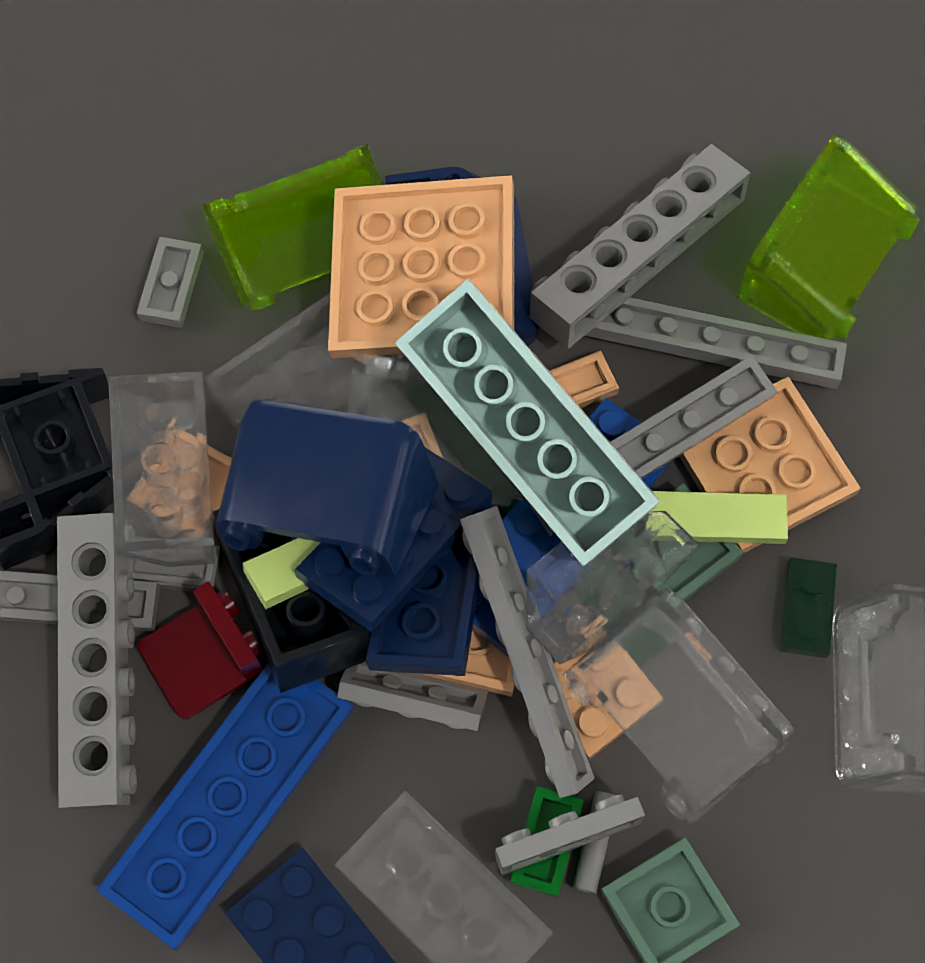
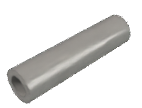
(591, 857)

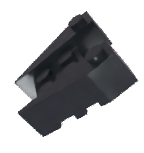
(54, 456)

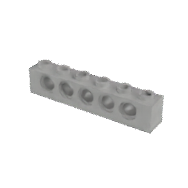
(637, 245)
(79, 783)

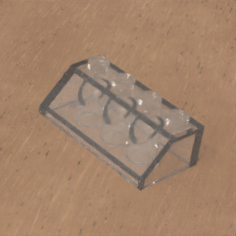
(161, 469)

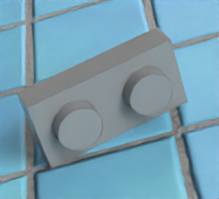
(170, 282)

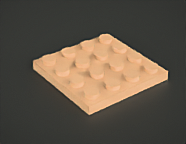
(409, 249)

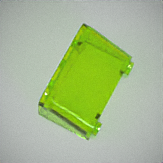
(284, 228)
(827, 244)

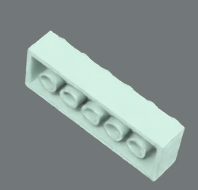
(527, 422)

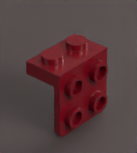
(202, 654)

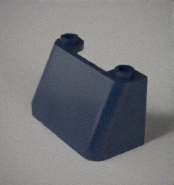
(327, 482)

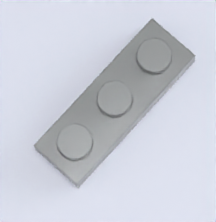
(415, 696)
(568, 833)

